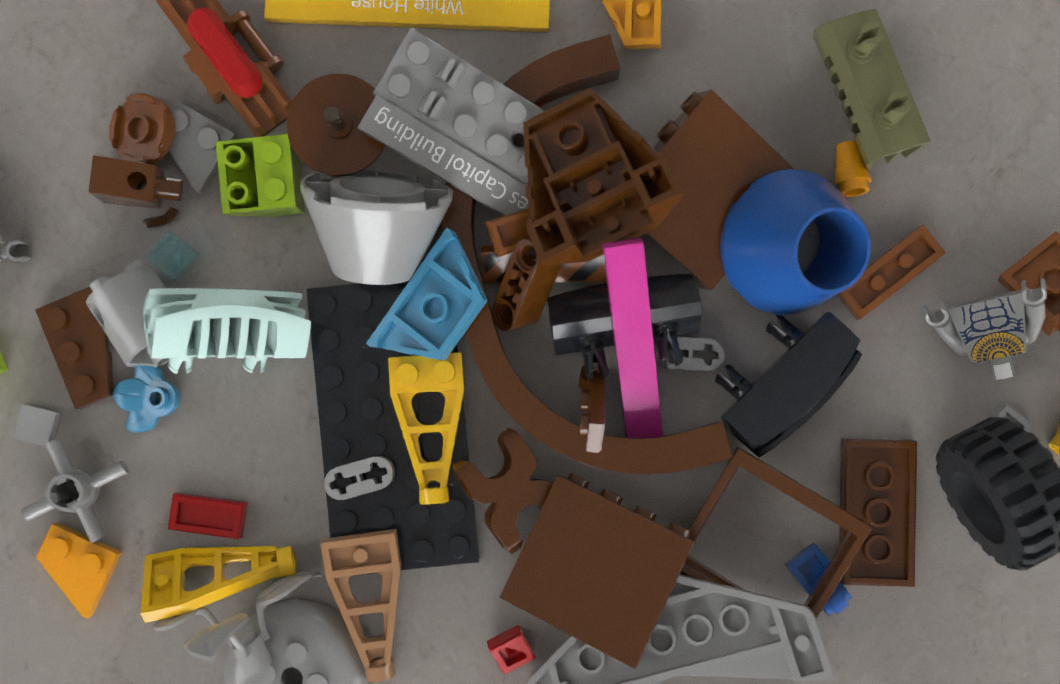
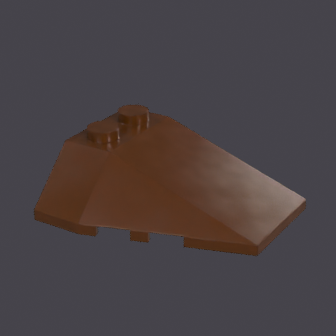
(591, 181)

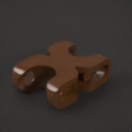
(506, 491)

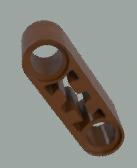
(523, 288)

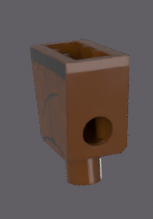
(119, 180)

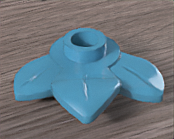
(141, 398)

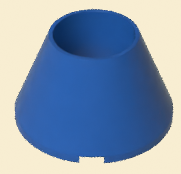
(764, 236)

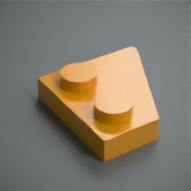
(636, 22)
(78, 566)

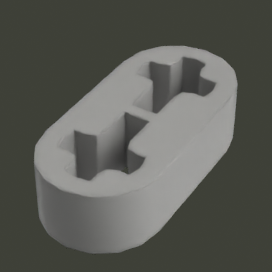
(696, 364)
(361, 486)

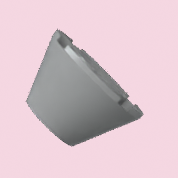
(375, 222)

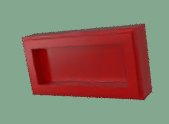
(207, 515)

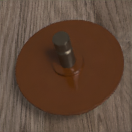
(325, 125)

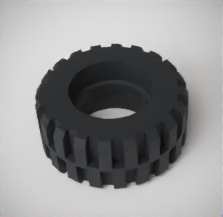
(1003, 491)

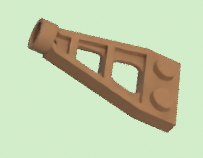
(364, 555)

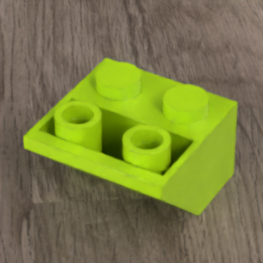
(259, 177)

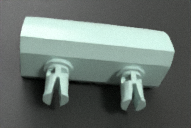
(224, 324)

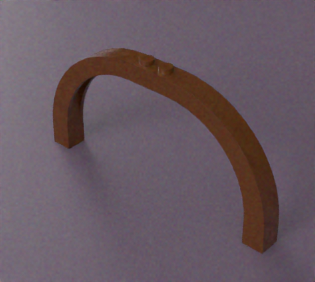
(542, 82)

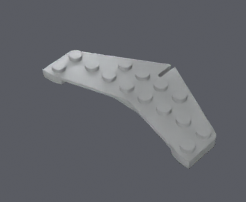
(707, 633)

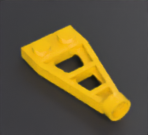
(419, 375)
(165, 576)

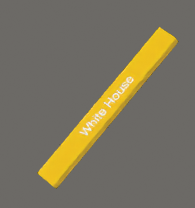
(439, 14)

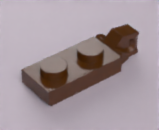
(592, 401)

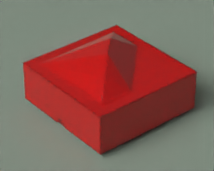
(511, 649)

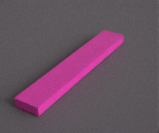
(633, 337)

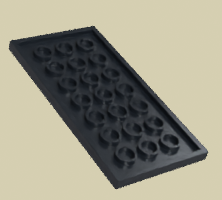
(362, 423)

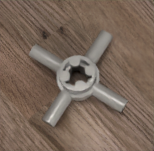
(68, 479)

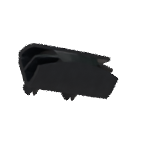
(584, 323)
(793, 385)

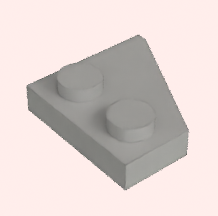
(196, 145)

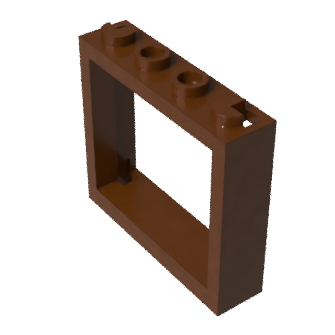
(856, 527)

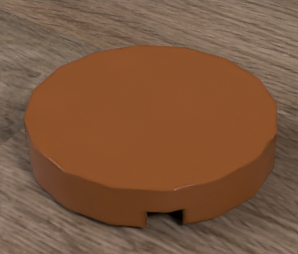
(142, 129)

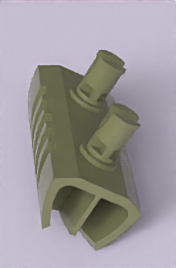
(871, 87)

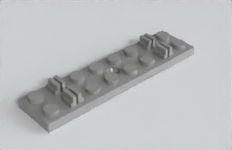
(458, 101)

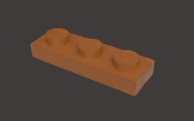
(891, 272)

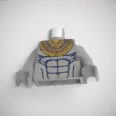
(992, 326)

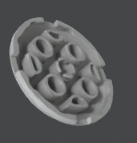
(306, 638)

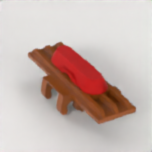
(225, 65)

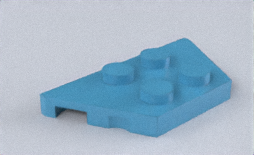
(434, 304)

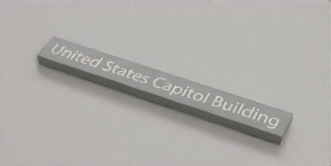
(443, 157)

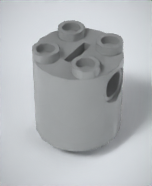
(119, 311)

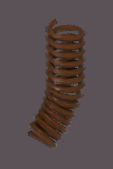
(162, 220)

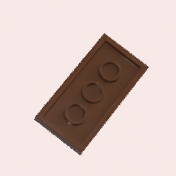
(881, 490)

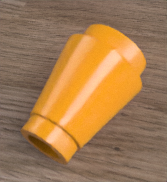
(851, 173)

